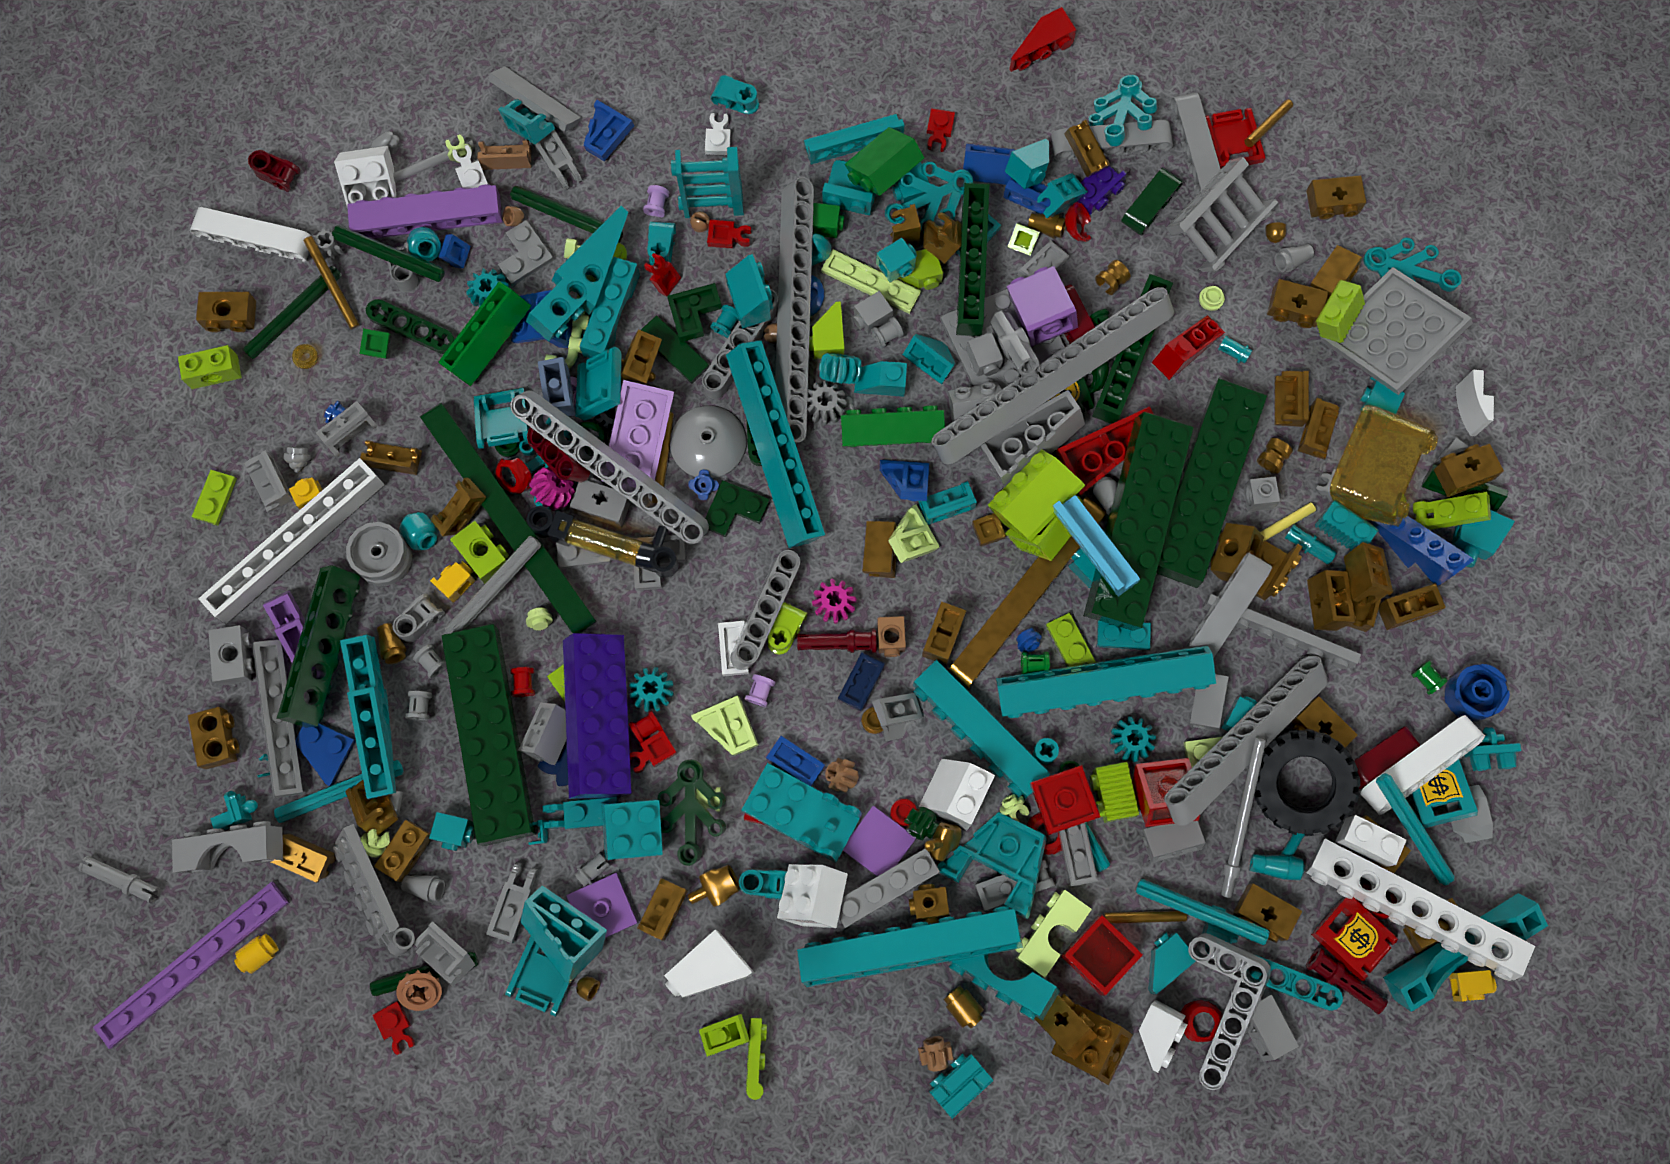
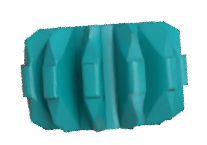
(478, 286)
(840, 368)
(652, 680)
(1125, 731)

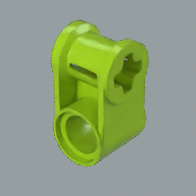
(786, 625)

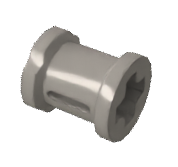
(887, 332)
(430, 661)
(418, 705)

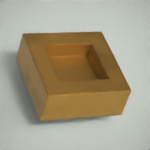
(988, 529)

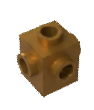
(929, 893)

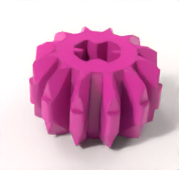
(550, 489)
(824, 603)

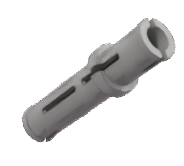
(127, 883)

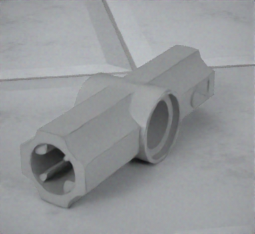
(1014, 343)

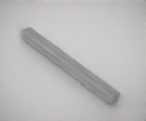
(494, 585)

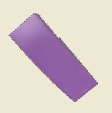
(287, 621)

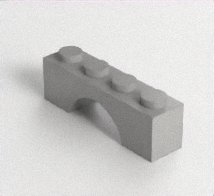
(200, 852)
(887, 887)

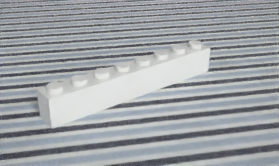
(291, 541)

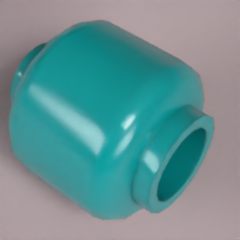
(428, 251)
(418, 531)

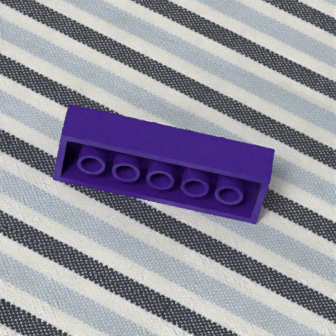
(596, 716)

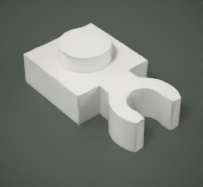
(717, 138)
(469, 172)

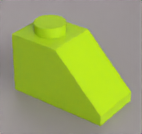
(926, 271)
(828, 333)

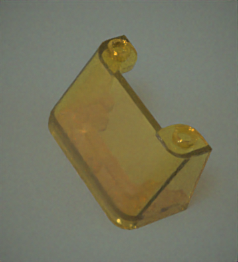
(1380, 465)

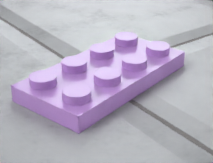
(640, 426)

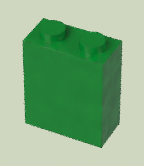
(884, 161)

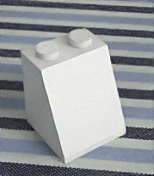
(957, 792)
(707, 967)

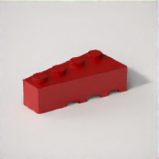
(1098, 452)

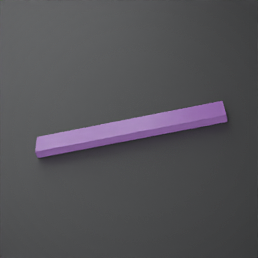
(191, 965)

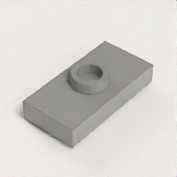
(1048, 256)

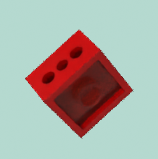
(1152, 783)
(1101, 955)

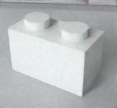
(1370, 841)

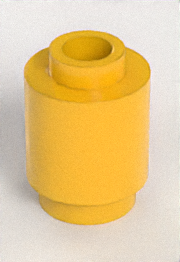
(255, 953)

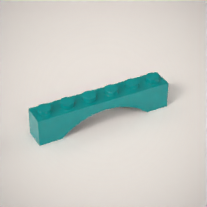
(1423, 975)

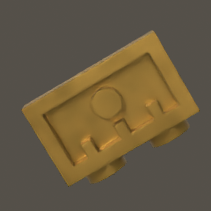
(1281, 565)
(1104, 1053)

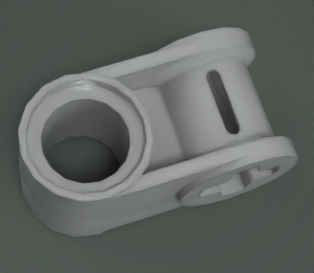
(398, 272)
(418, 617)

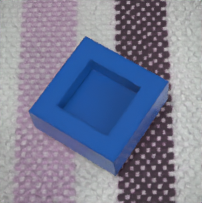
(454, 251)

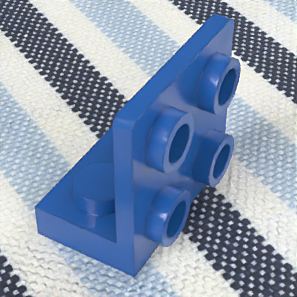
(526, 333)

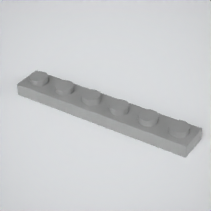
(1293, 637)
(278, 733)

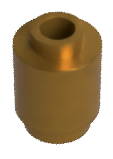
(963, 1007)

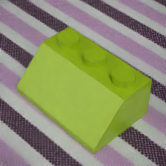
(1029, 497)

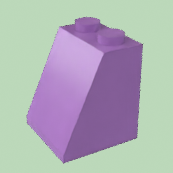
(1042, 305)

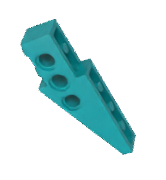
(589, 259)
(369, 715)

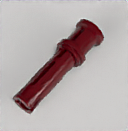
(845, 641)
(1333, 976)

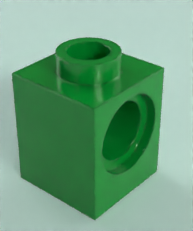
(827, 220)
(375, 343)

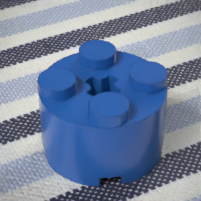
(1490, 695)

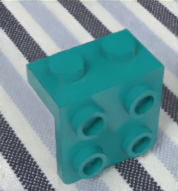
(844, 193)

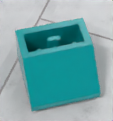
(749, 292)

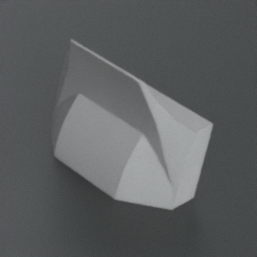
(897, 714)
(1475, 827)

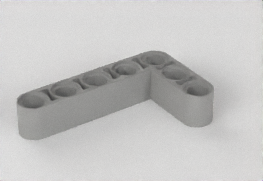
(1235, 1008)

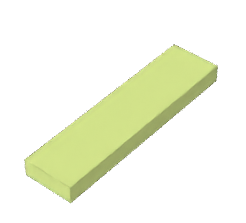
(870, 281)

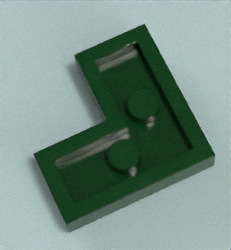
(687, 307)
(734, 501)

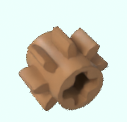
(841, 775)
(935, 1053)

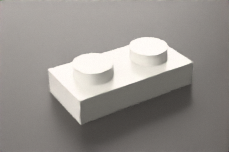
(728, 636)

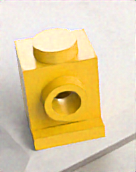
(305, 491)
(454, 580)
(1472, 985)

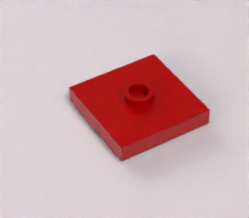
(1065, 800)

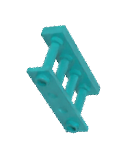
(730, 176)

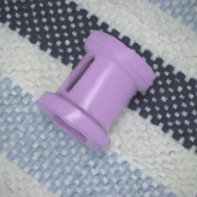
(656, 201)
(759, 690)

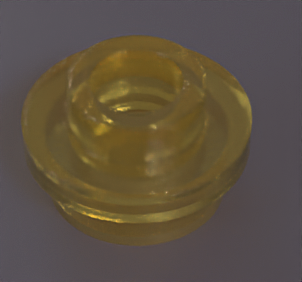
(303, 349)

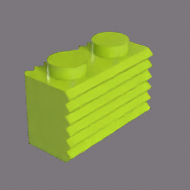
(1340, 311)
(1114, 792)

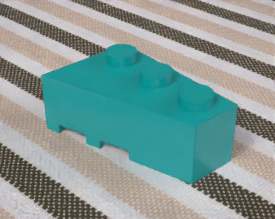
(562, 932)

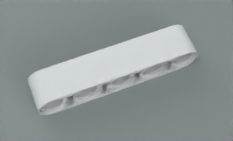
(250, 232)
(1426, 761)

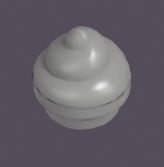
(297, 457)

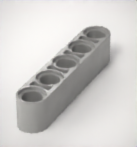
(1196, 139)
(1135, 140)
(723, 375)
(1230, 604)
(757, 618)

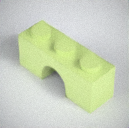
(1063, 911)

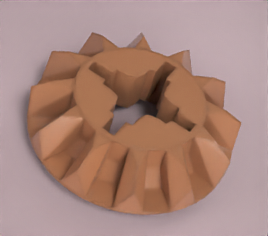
(416, 1000)

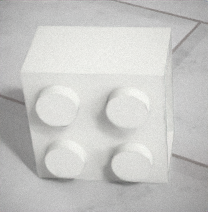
(812, 896)

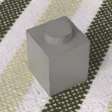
(872, 312)
(984, 355)

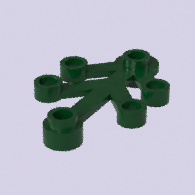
(691, 807)

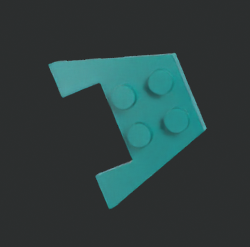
(1008, 849)

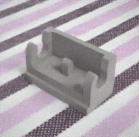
(345, 427)
(268, 481)
(1209, 705)
(546, 734)
(1172, 840)
(443, 954)
(1270, 1031)

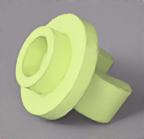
(461, 151)
(1011, 805)
(374, 844)

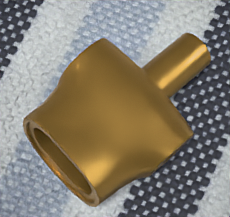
(944, 841)
(716, 885)

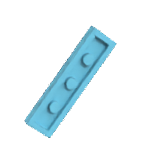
(1096, 545)

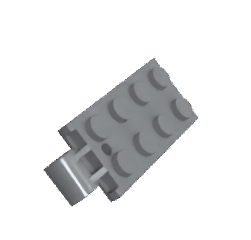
(369, 892)

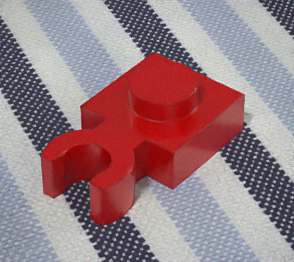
(940, 126)
(724, 233)
(664, 275)
(655, 750)
(392, 1023)

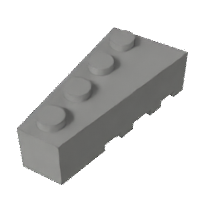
(1042, 429)

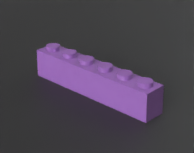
(432, 210)

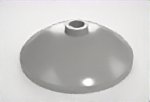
(716, 455)

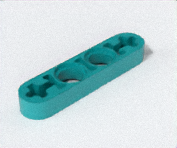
(1289, 982)

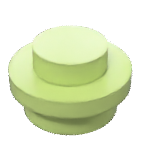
(1211, 298)
(539, 619)

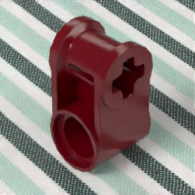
(277, 170)

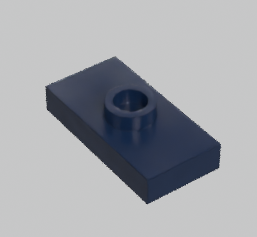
(861, 681)

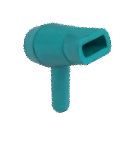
(1281, 866)

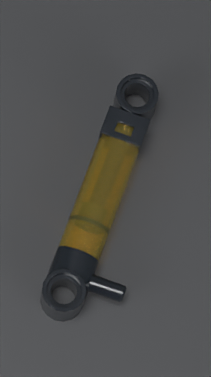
(569, 531)

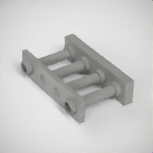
(1201, 207)

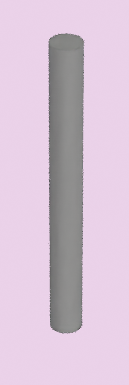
(424, 165)

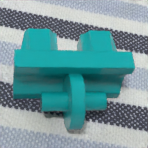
(1504, 753)

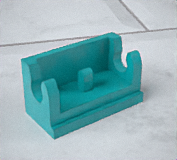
(525, 123)
(1062, 194)
(948, 503)

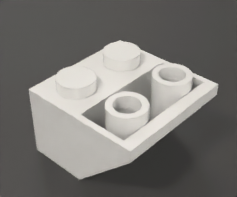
(364, 174)
(1158, 1031)

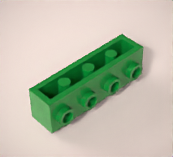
(484, 333)
(891, 428)

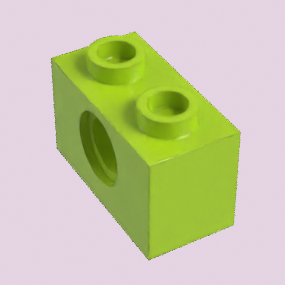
(209, 367)
(468, 543)

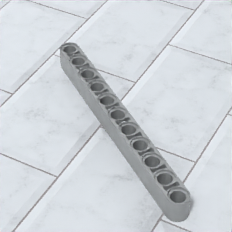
(795, 295)
(1053, 376)

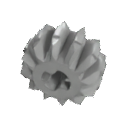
(834, 404)

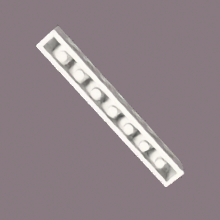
(1514, 950)

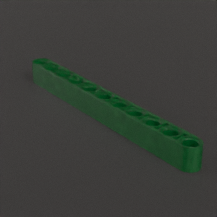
(508, 518)

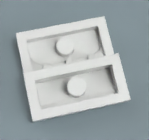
(1474, 407)

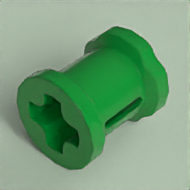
(1034, 662)
(1429, 677)

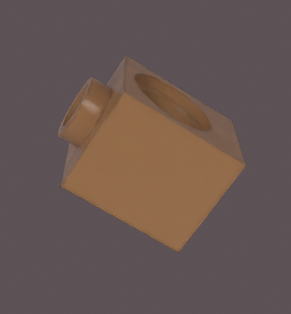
(894, 625)

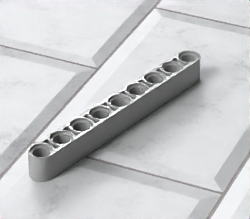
(597, 465)
(1233, 752)

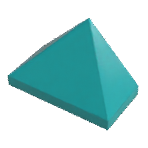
(930, 356)

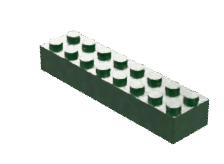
(1209, 481)
(1141, 516)
(488, 735)

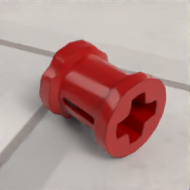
(522, 682)
(645, 726)

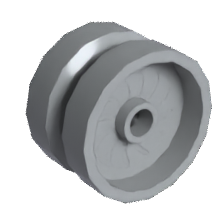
(364, 556)

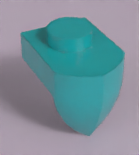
(820, 249)

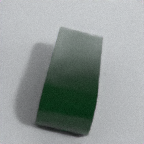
(1151, 200)

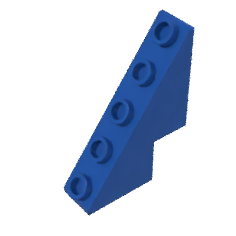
(1421, 546)

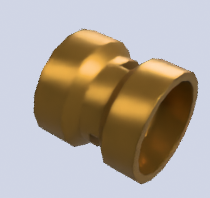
(1114, 275)
(1275, 454)

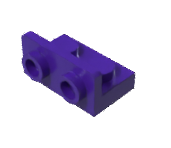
(1101, 187)

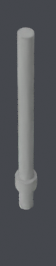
(1232, 867)

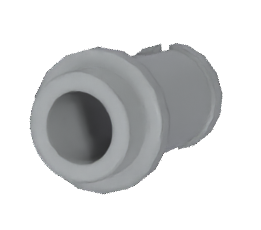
(591, 870)

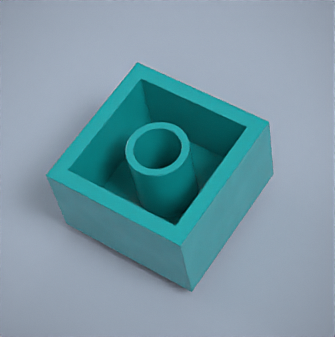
(632, 829)

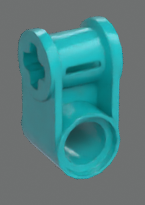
(735, 95)
(661, 240)
(767, 883)

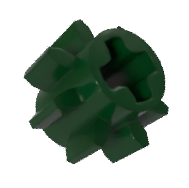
(921, 823)

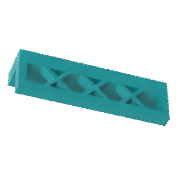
(849, 139)

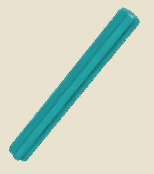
(322, 797)
(1415, 829)
(1203, 912)

